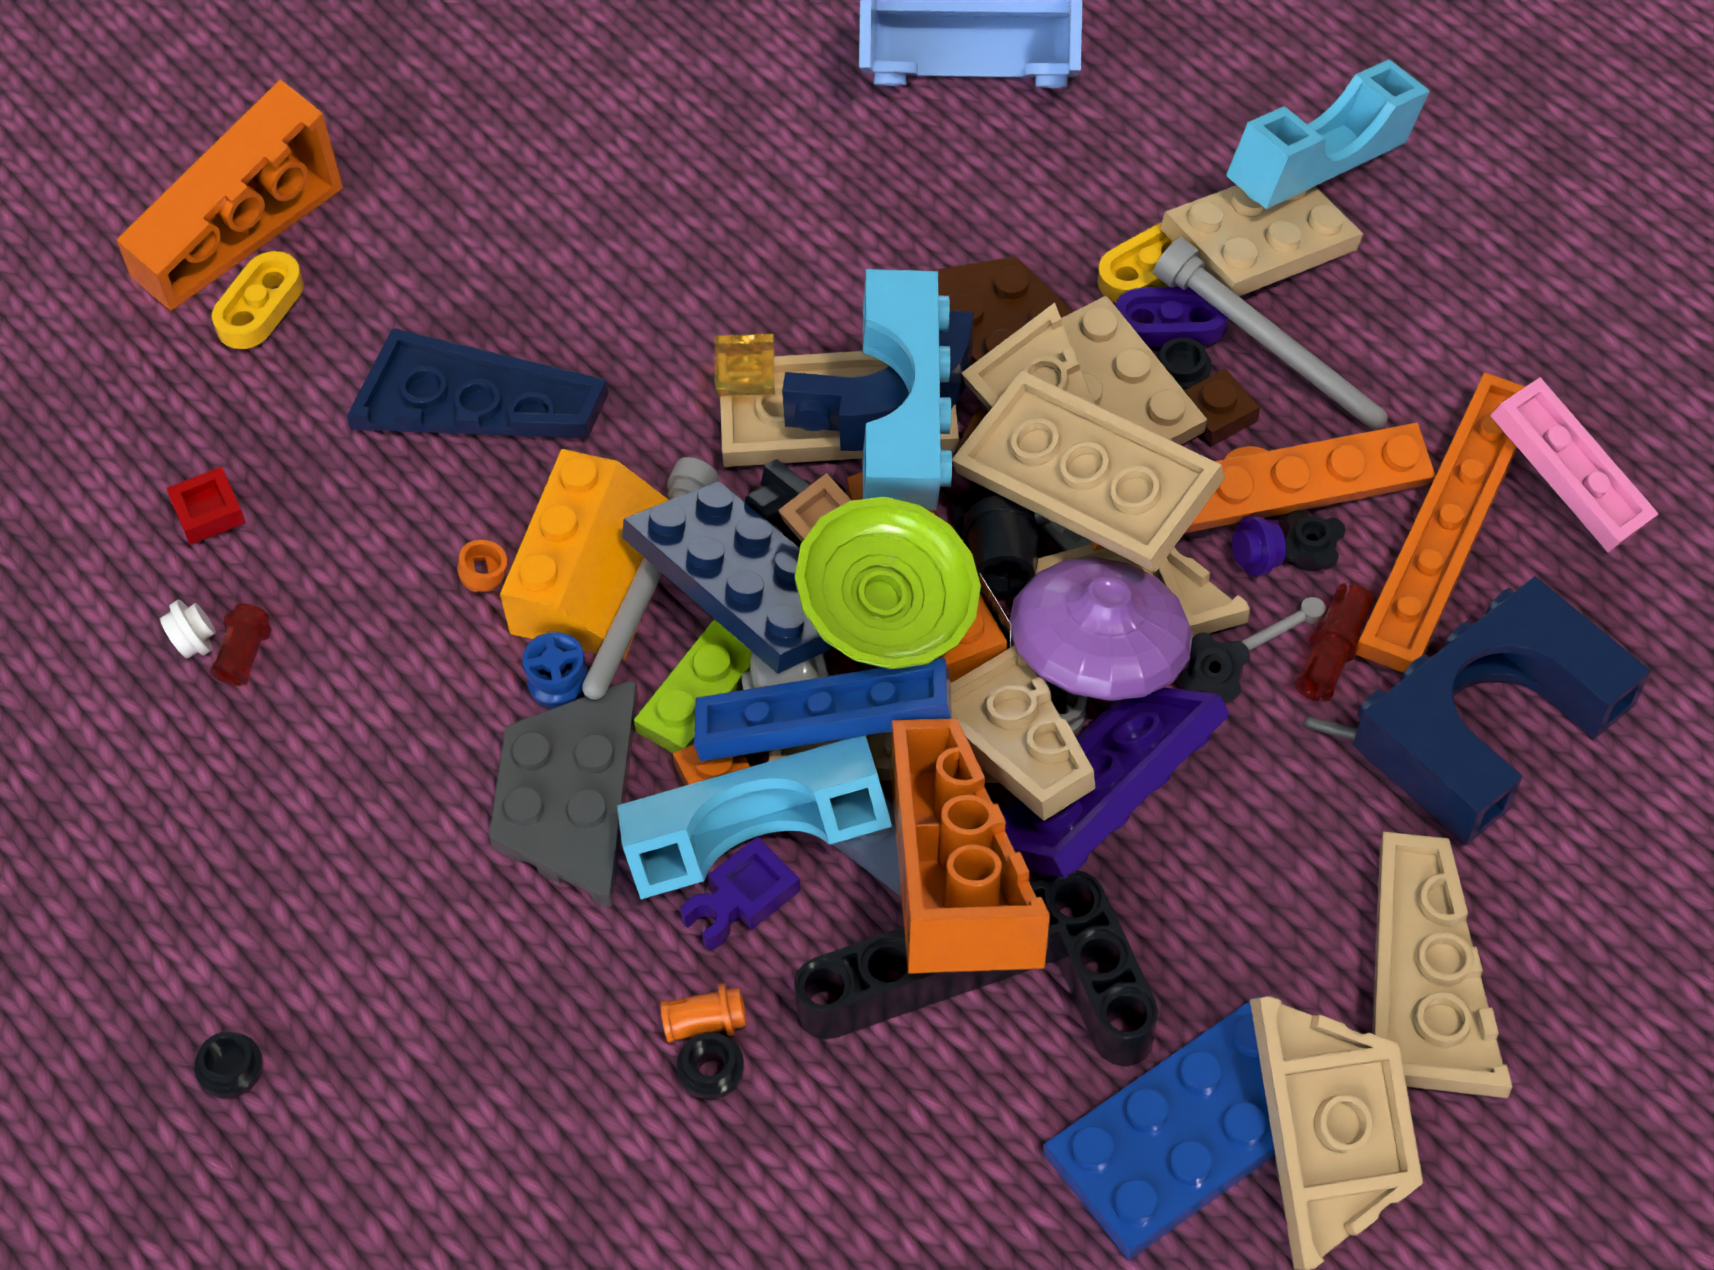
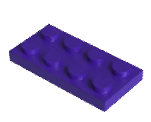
(1132, 754)

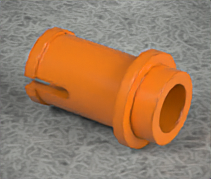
(704, 1013)

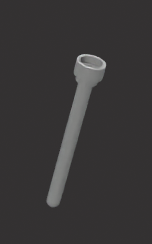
(1184, 268)
(685, 477)

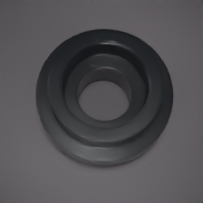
(706, 1048)

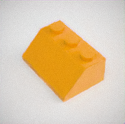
(573, 553)

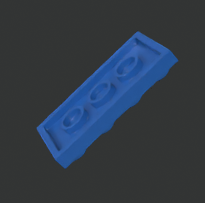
(1171, 1137)

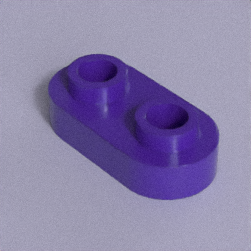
(1171, 313)

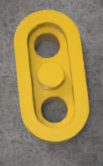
(1133, 263)
(250, 307)

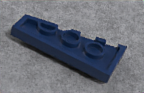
(468, 390)

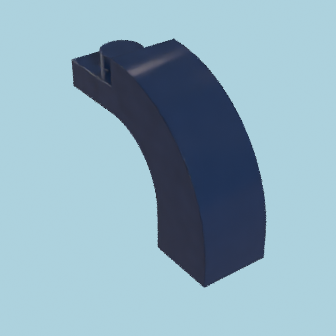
(849, 403)

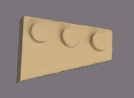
(1035, 348)
(1020, 734)

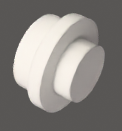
(188, 629)

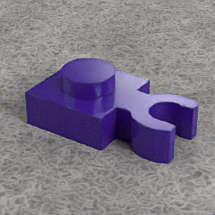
(744, 887)

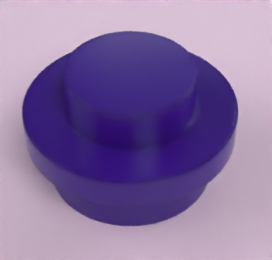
(1258, 545)

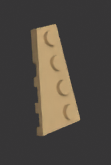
(1431, 974)

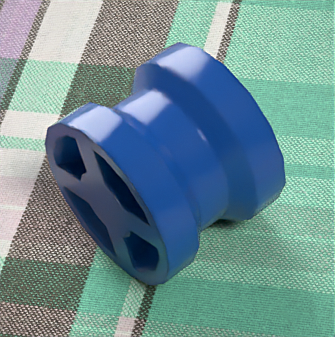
(550, 656)

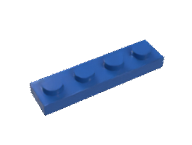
(819, 709)

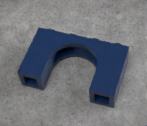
(1522, 640)

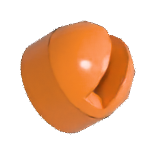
(494, 565)

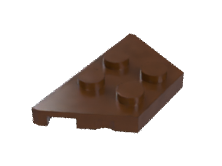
(1000, 294)

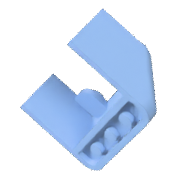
(971, 39)

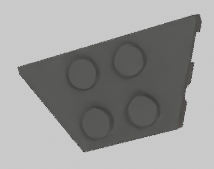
(563, 789)

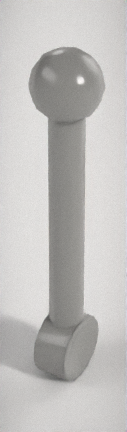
(1311, 611)

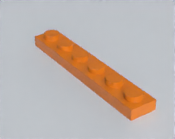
(1317, 475)
(1442, 533)

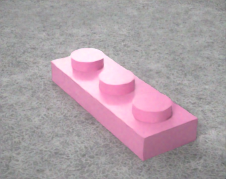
(1574, 464)

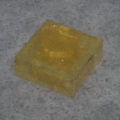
(744, 365)

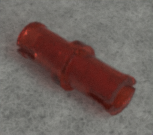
(1334, 642)

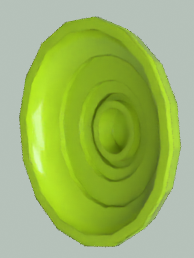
(887, 582)

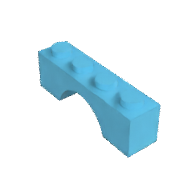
(1287, 156)
(903, 331)
(683, 831)

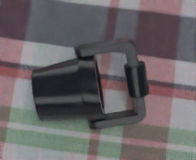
(1000, 537)

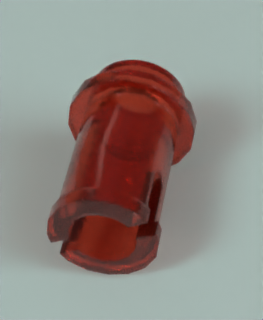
(245, 630)

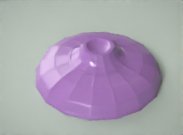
(1101, 629)

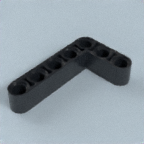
(1070, 942)

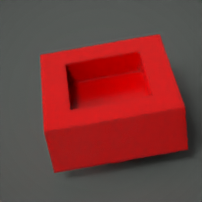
(205, 505)

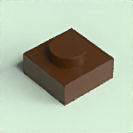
(1224, 406)

